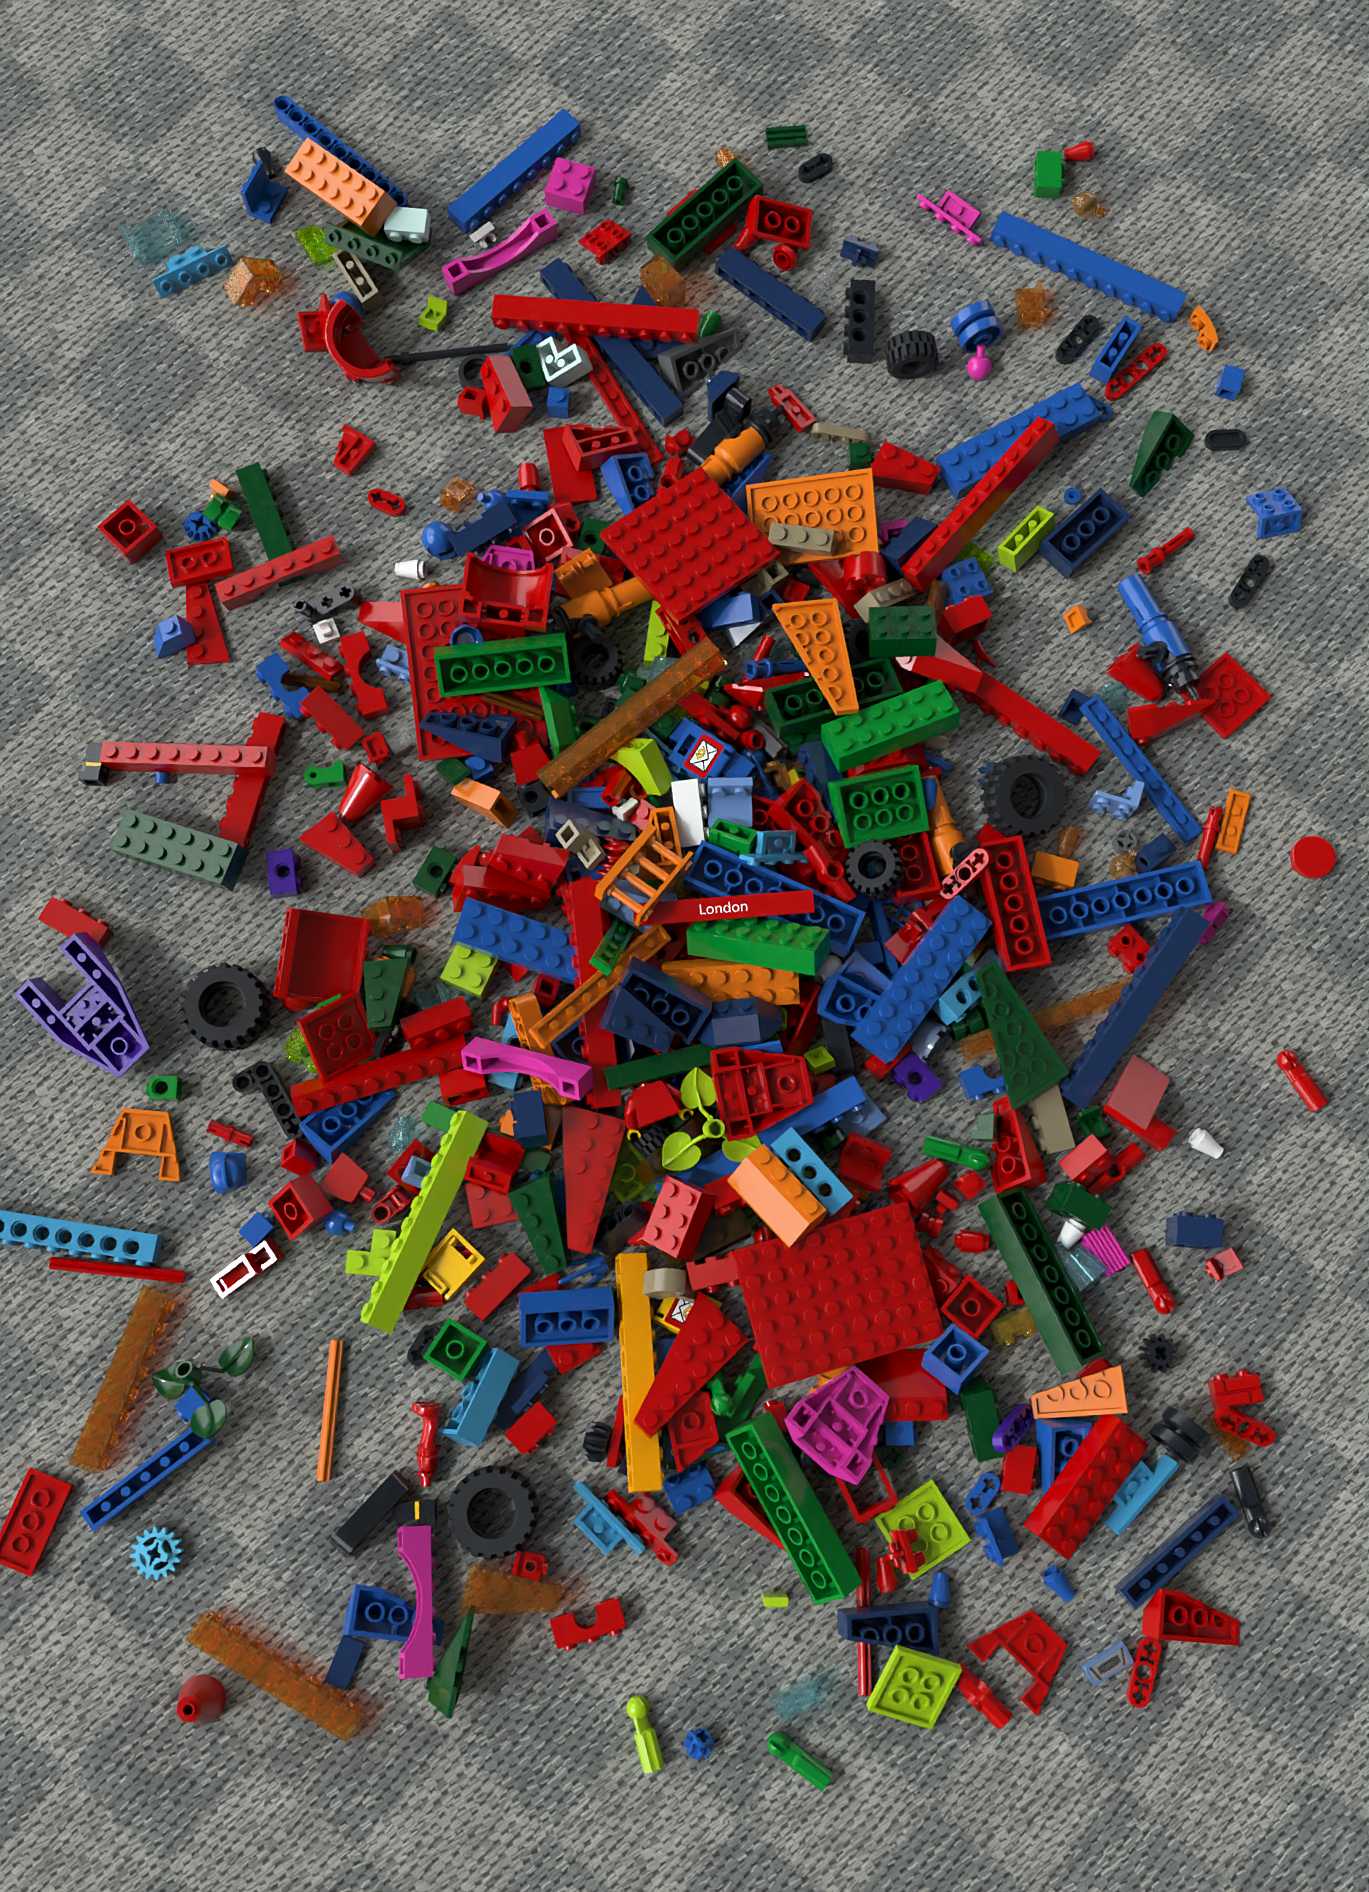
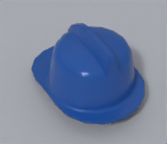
(227, 1171)

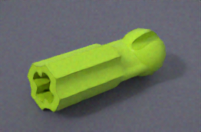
(645, 1736)

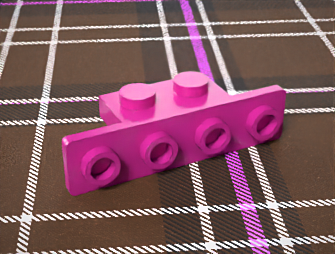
(956, 212)

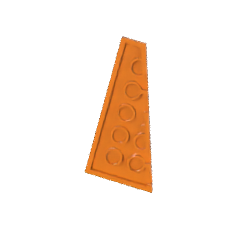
(820, 641)

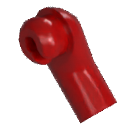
(498, 1009)

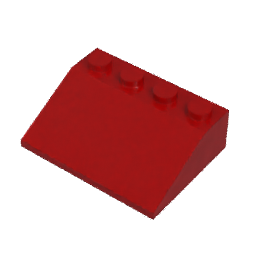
(911, 1388)

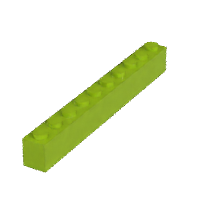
(424, 1222)

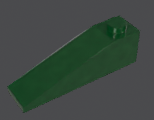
(1161, 443)
(447, 1679)

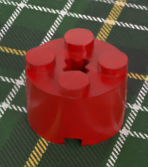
(864, 572)

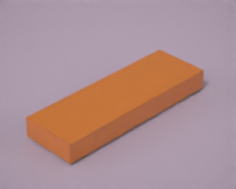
(1232, 821)

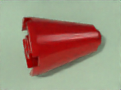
(1137, 675)
(362, 793)
(918, 1185)
(201, 1700)

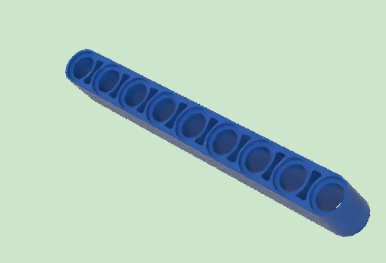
(307, 127)

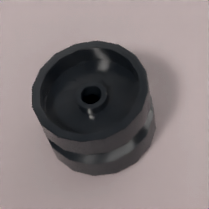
(1180, 1435)

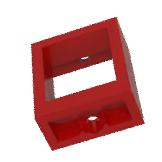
(882, 1506)

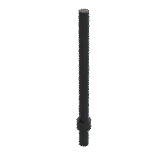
(405, 358)

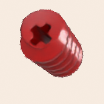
(616, 849)

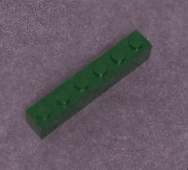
(266, 514)

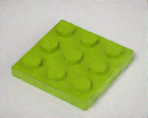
(933, 1520)
(914, 1687)

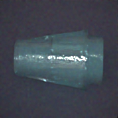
(400, 1135)

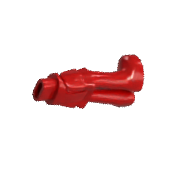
(427, 1448)

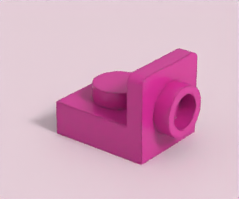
(891, 529)

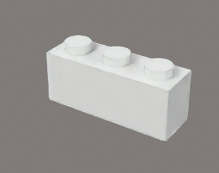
(690, 812)

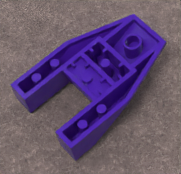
(98, 1019)

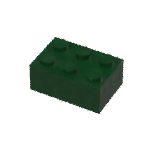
(902, 631)

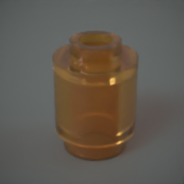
(724, 156)

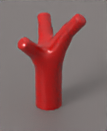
(981, 654)

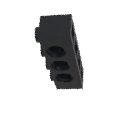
(862, 292)

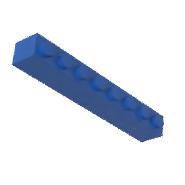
(514, 171)

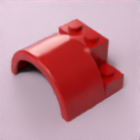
(353, 350)
(505, 598)

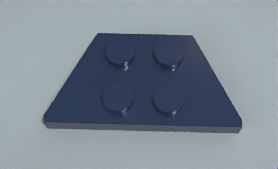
(651, 347)

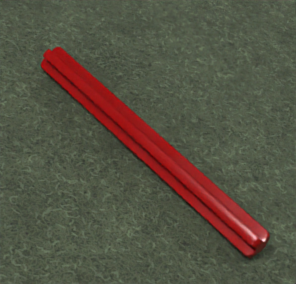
(114, 1269)
(863, 1599)

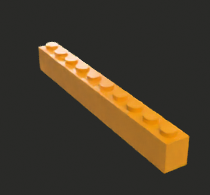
(637, 1370)

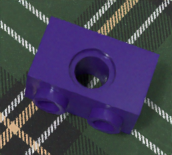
(276, 863)
(913, 1065)

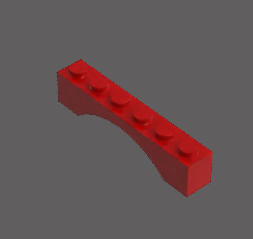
(311, 558)

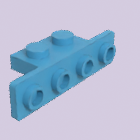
(191, 268)
(774, 847)
(1138, 1490)
(601, 1525)

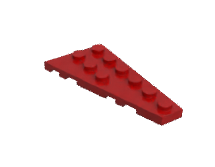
(590, 1157)
(697, 1354)

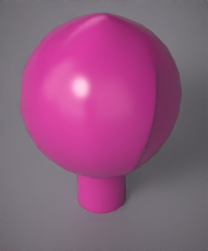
(979, 365)

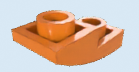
(1201, 322)

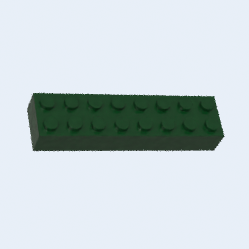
(1042, 1279)

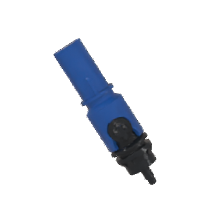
(1161, 638)

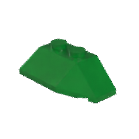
(559, 719)

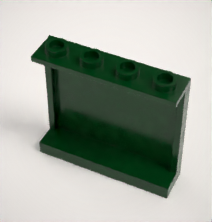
(377, 249)

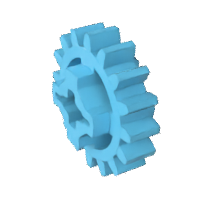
(147, 1550)

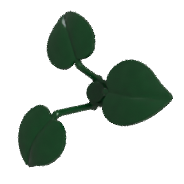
(172, 1384)

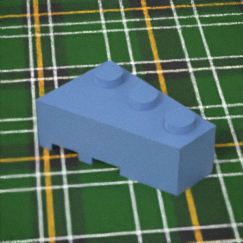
(624, 912)

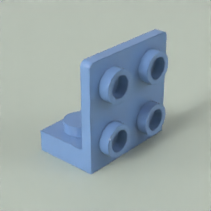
(730, 800)
(1120, 807)

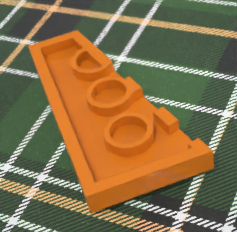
(1088, 1395)

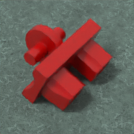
(902, 1552)

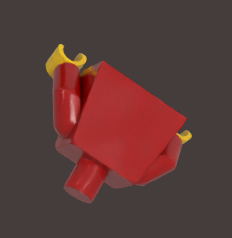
(652, 1104)

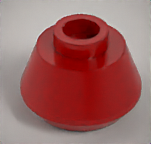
(785, 257)

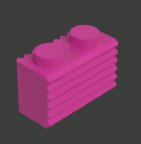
(1106, 1249)

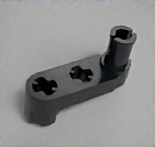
(341, 596)

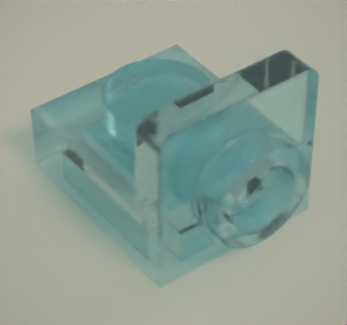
(1113, 697)

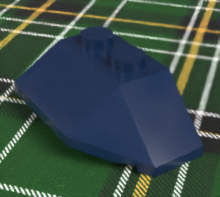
(739, 1023)

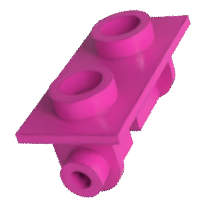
(1216, 914)

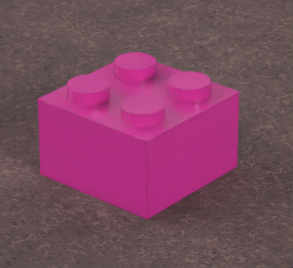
(570, 186)

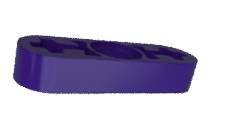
(1006, 1429)

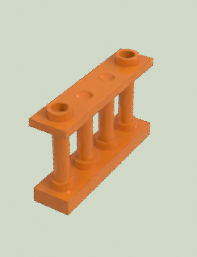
(634, 855)

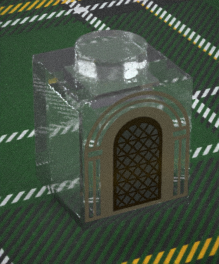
(402, 741)

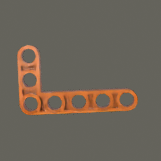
(525, 1015)

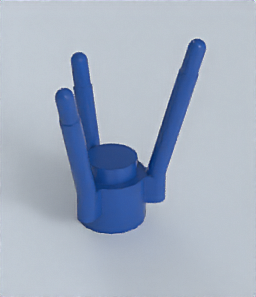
(769, 791)
(596, 1267)

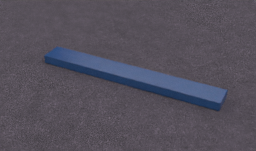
(1140, 769)

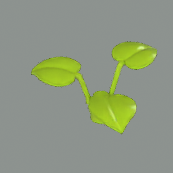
(678, 1149)

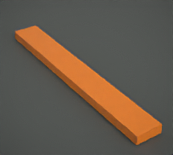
(596, 987)

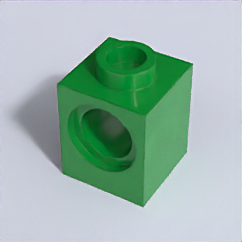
(174, 1088)

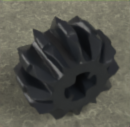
(1150, 1353)
(596, 1442)

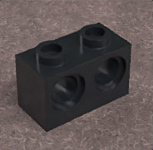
(539, 790)

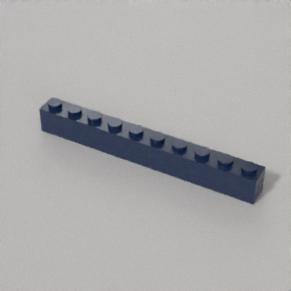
(622, 354)
(1133, 1006)

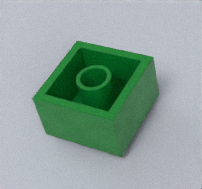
(456, 1351)

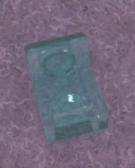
(432, 997)

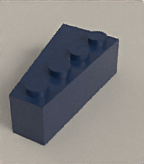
(667, 998)
(904, 1624)

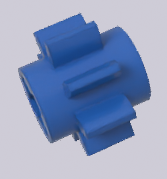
(699, 1744)

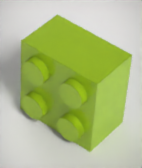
(470, 971)

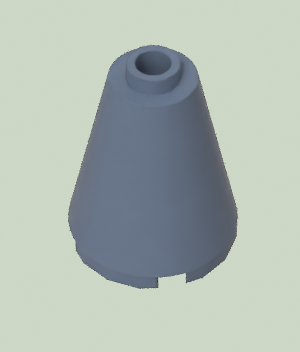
(929, 1039)

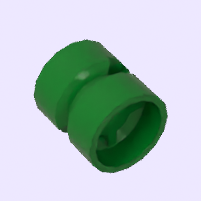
(221, 511)

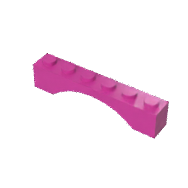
(469, 271)
(565, 1076)
(417, 1656)

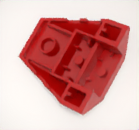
(757, 1089)

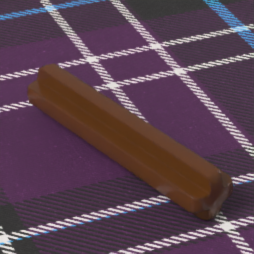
(311, 682)
(513, 705)

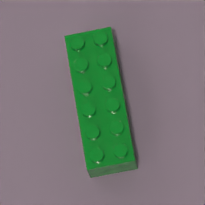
(502, 665)
(890, 726)
(761, 943)

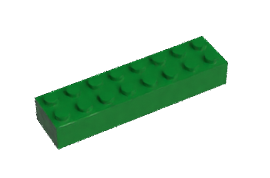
(793, 1509)

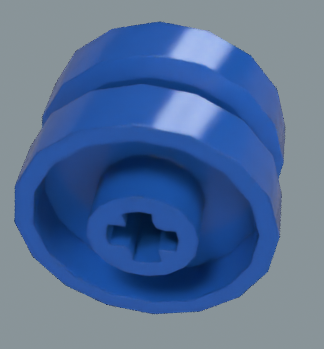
(976, 326)

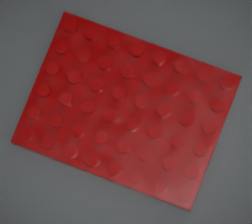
(428, 621)
(838, 1295)

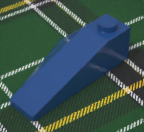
(751, 474)
(629, 480)
(340, 1126)
(1056, 1444)
(382, 1616)

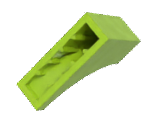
(646, 764)

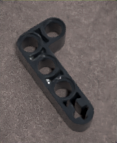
(738, 407)
(276, 1103)
(370, 1514)

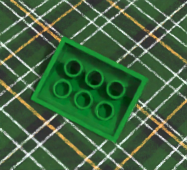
(879, 805)

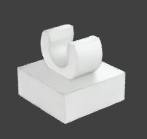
(482, 233)
(326, 631)
(626, 809)

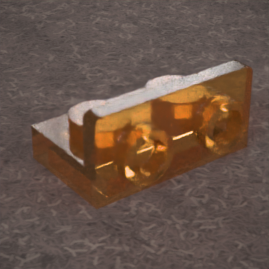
(1030, 307)
(782, 778)

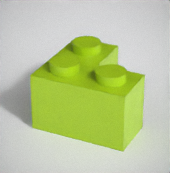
(371, 1262)

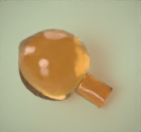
(1086, 204)
(1123, 865)

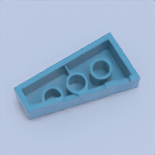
(481, 1399)

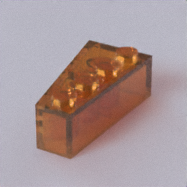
(501, 1592)

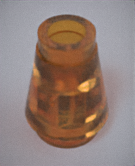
(1067, 840)

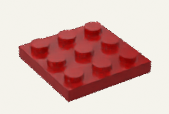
(1234, 692)
(338, 1035)

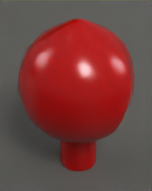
(737, 716)

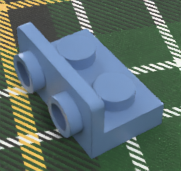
(394, 662)

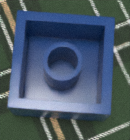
(955, 1358)

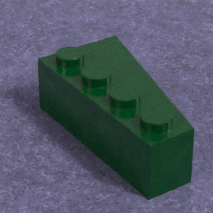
(542, 1219)

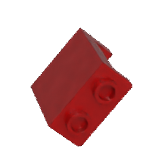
(495, 1162)

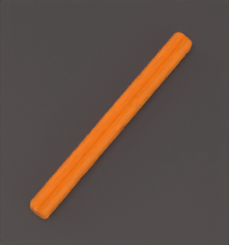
(330, 1411)

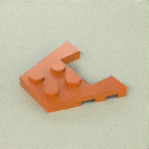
(143, 1134)

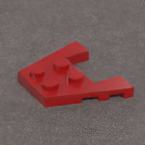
(1032, 1646)

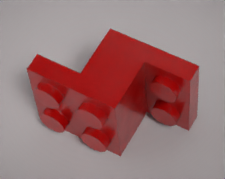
(403, 813)

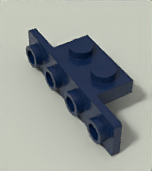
(526, 1386)

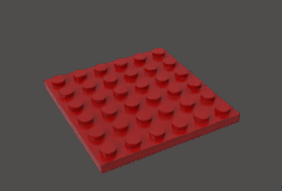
(689, 545)

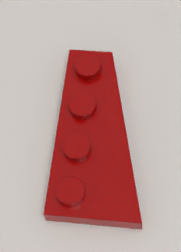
(201, 613)

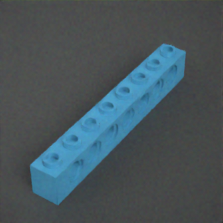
(148, 1243)

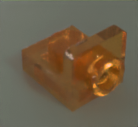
(454, 493)

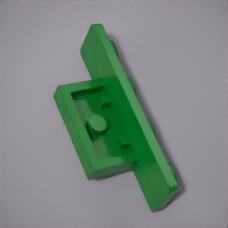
(745, 1395)

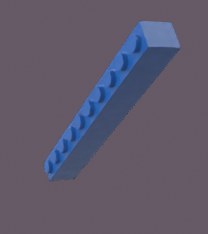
(1087, 267)
(826, 1108)

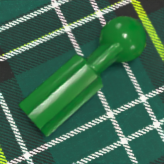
(955, 1153)
(721, 1402)
(799, 1760)

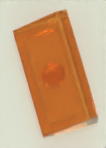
(937, 596)
(1233, 1445)

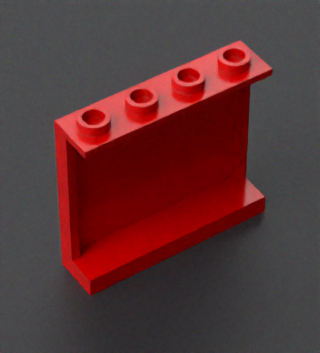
(321, 955)

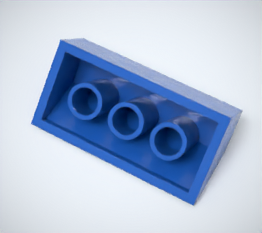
(566, 1317)

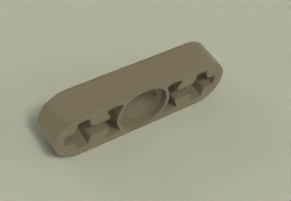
(835, 434)

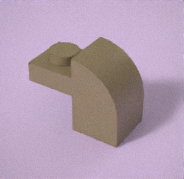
(770, 577)
(581, 841)
(668, 1283)

